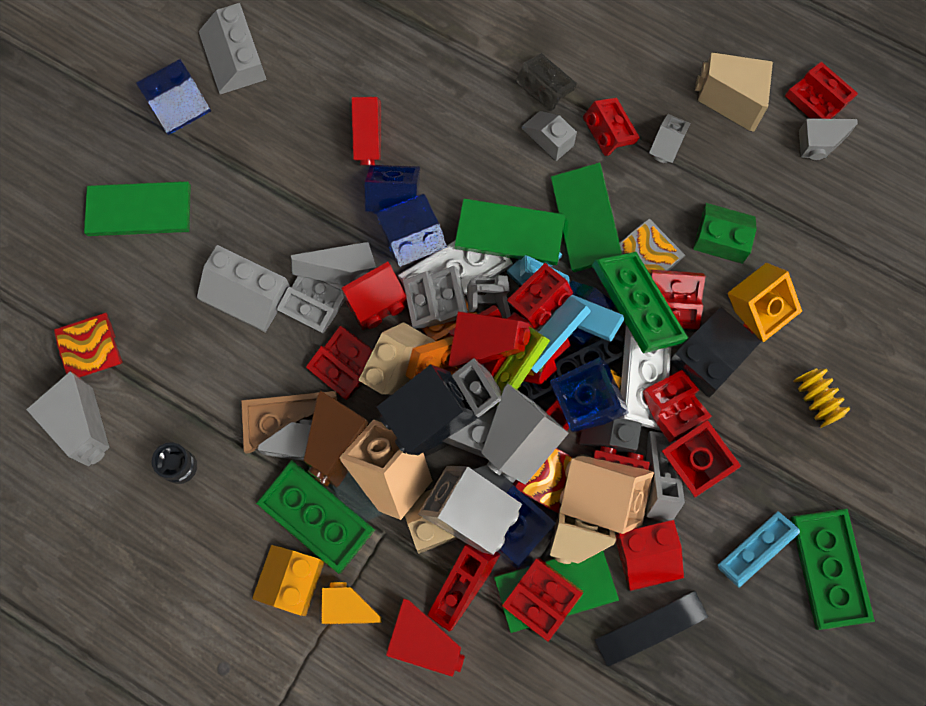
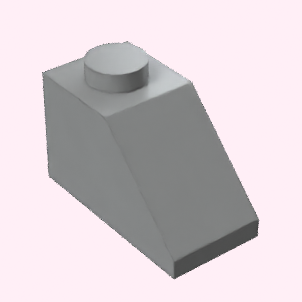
(551, 133)
(823, 136)
(669, 139)
(477, 387)
(288, 442)

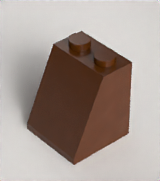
(331, 433)

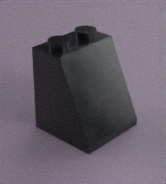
(426, 411)

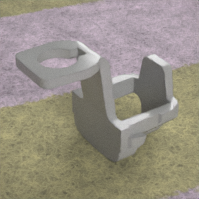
(496, 293)

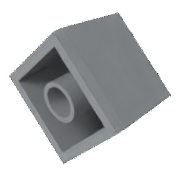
(72, 419)
(520, 437)
(471, 508)

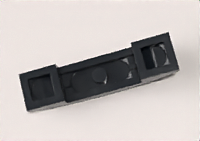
(651, 629)

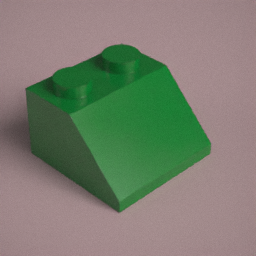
(725, 233)

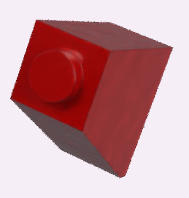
(366, 129)
(486, 338)
(423, 643)

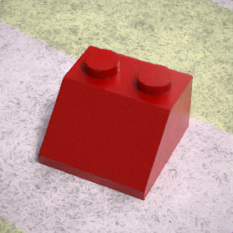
(375, 296)
(701, 459)
(651, 555)

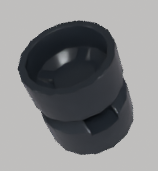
(174, 463)

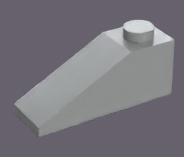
(336, 264)
(666, 490)

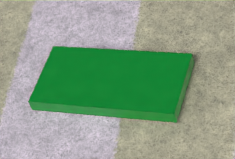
(137, 208)
(589, 218)
(509, 231)
(639, 302)
(315, 517)
(832, 569)
(589, 575)

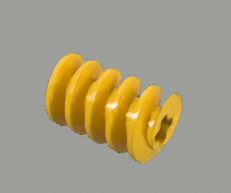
(822, 396)

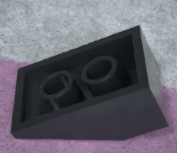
(715, 351)

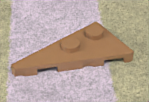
(268, 415)

